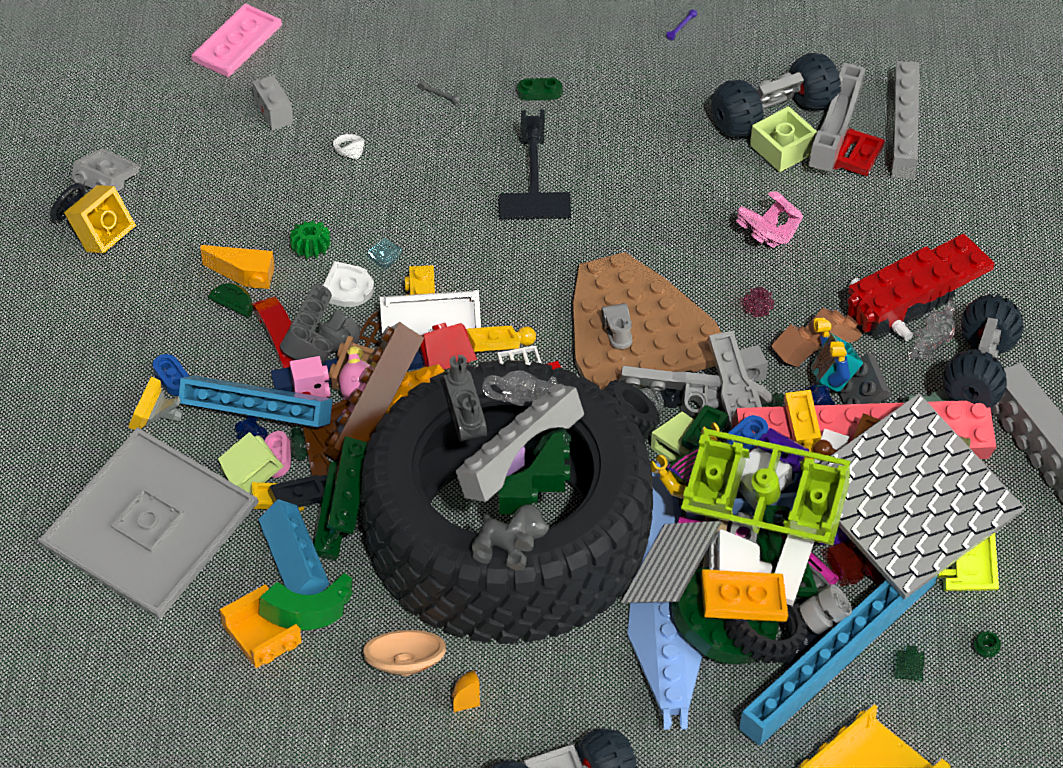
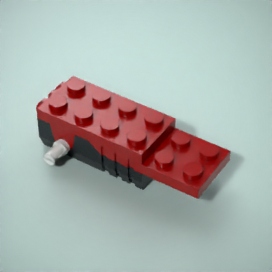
(914, 286)

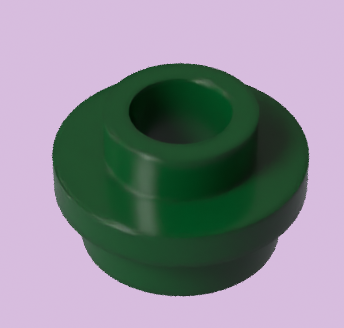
(990, 639)

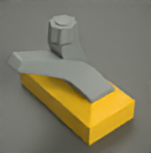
(154, 405)

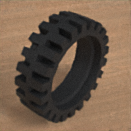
(764, 647)

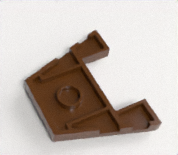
(316, 439)

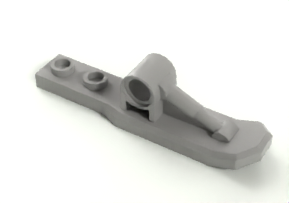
(694, 386)
(736, 388)

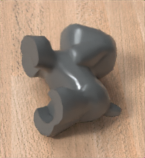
(512, 537)

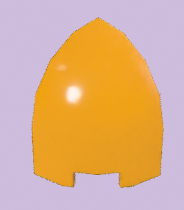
(466, 692)

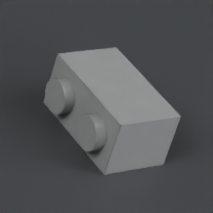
(272, 102)

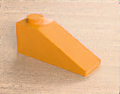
(241, 265)

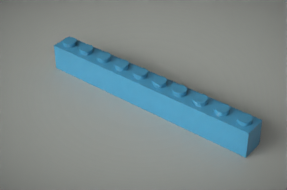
(825, 661)

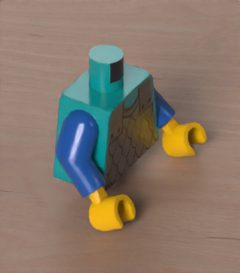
(836, 359)

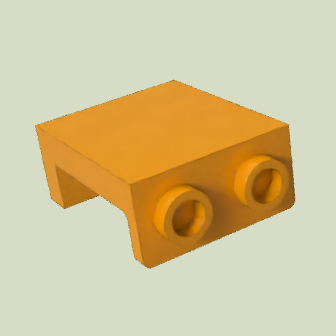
(255, 635)

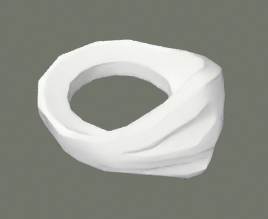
(352, 150)

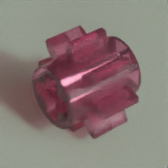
(759, 302)

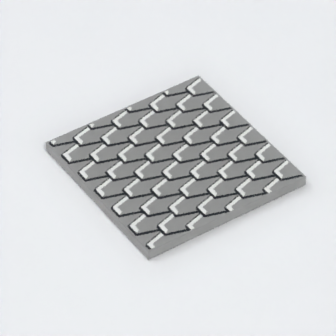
(919, 496)

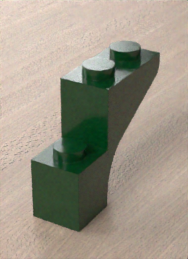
(544, 475)

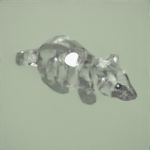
(938, 331)
(517, 387)

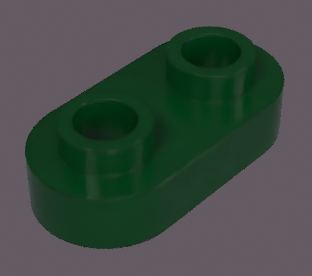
(539, 89)

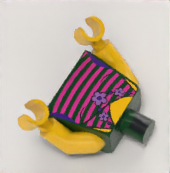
(678, 473)

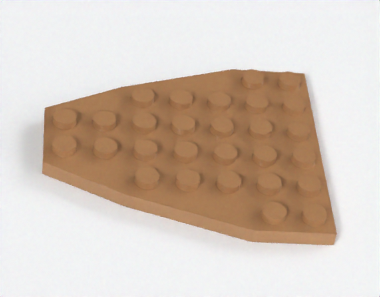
(666, 325)

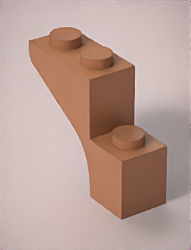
(799, 343)

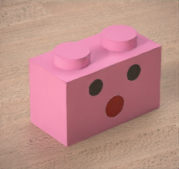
(309, 377)

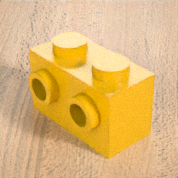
(420, 280)

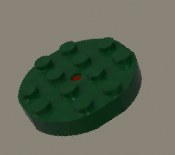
(709, 633)

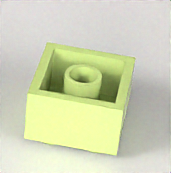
(783, 138)

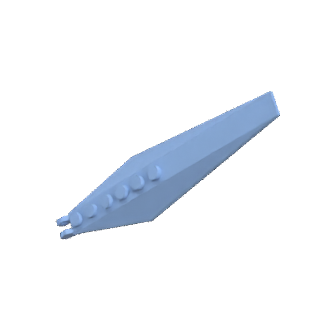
(662, 651)

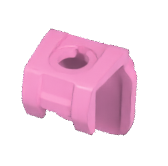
(765, 226)

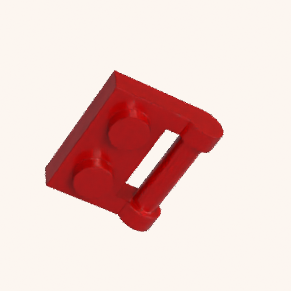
(863, 155)

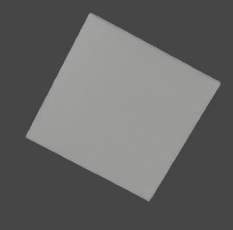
(148, 522)

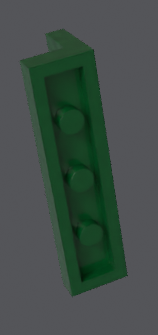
(772, 545)

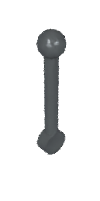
(422, 85)

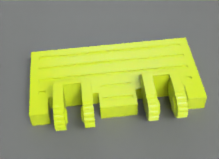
(974, 570)

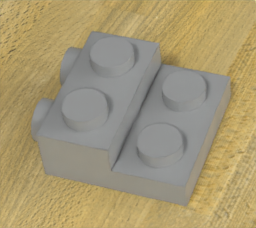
(103, 169)

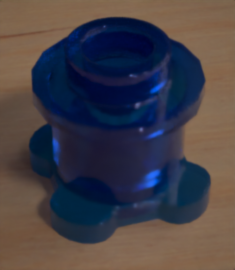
(821, 395)
(250, 425)

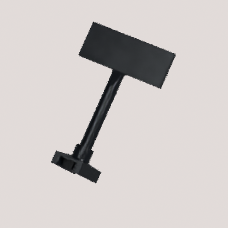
(535, 203)

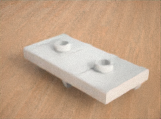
(425, 310)

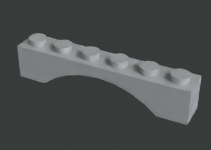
(906, 120)
(832, 133)
(487, 469)

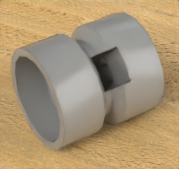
(823, 610)

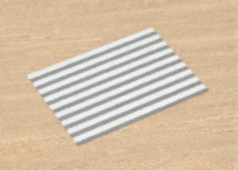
(671, 562)

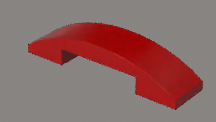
(276, 323)

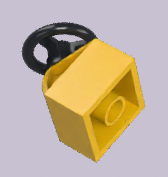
(96, 218)

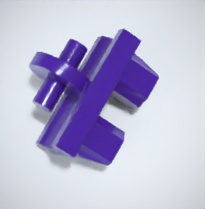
(777, 438)

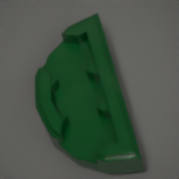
(233, 297)

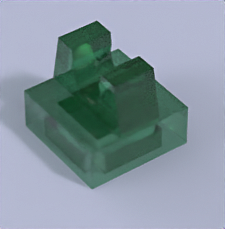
(909, 664)

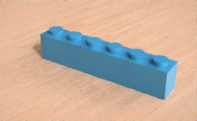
(255, 401)

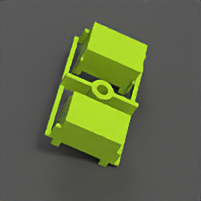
(720, 470)

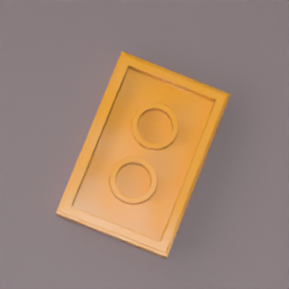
(744, 595)

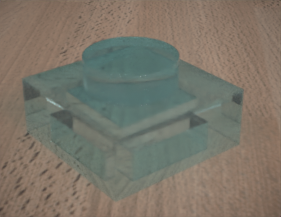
(385, 253)

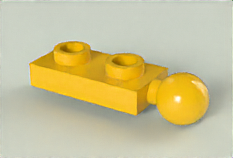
(500, 338)
(802, 418)

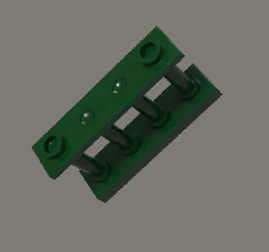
(340, 499)

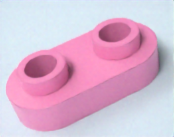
(280, 446)

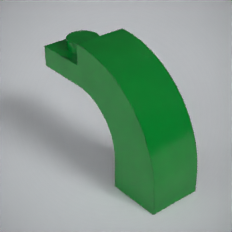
(307, 611)

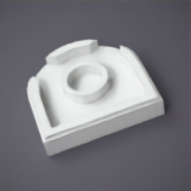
(349, 285)

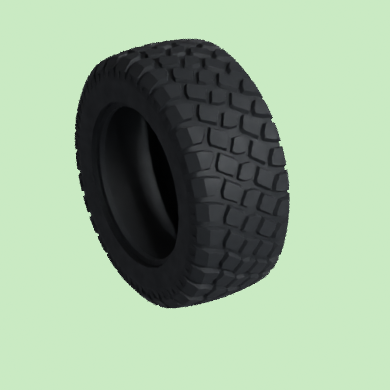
(570, 570)

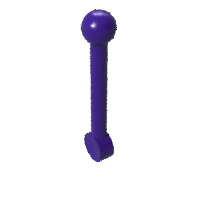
(671, 34)

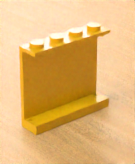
(868, 745)

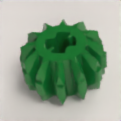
(310, 239)

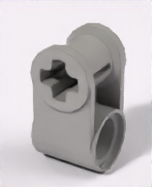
(618, 325)

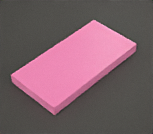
(236, 40)

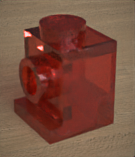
(845, 563)

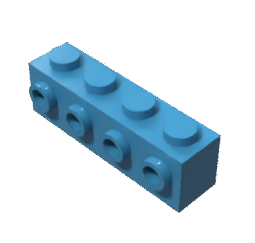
(293, 549)

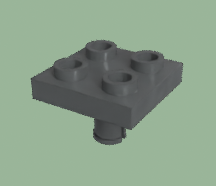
(867, 384)

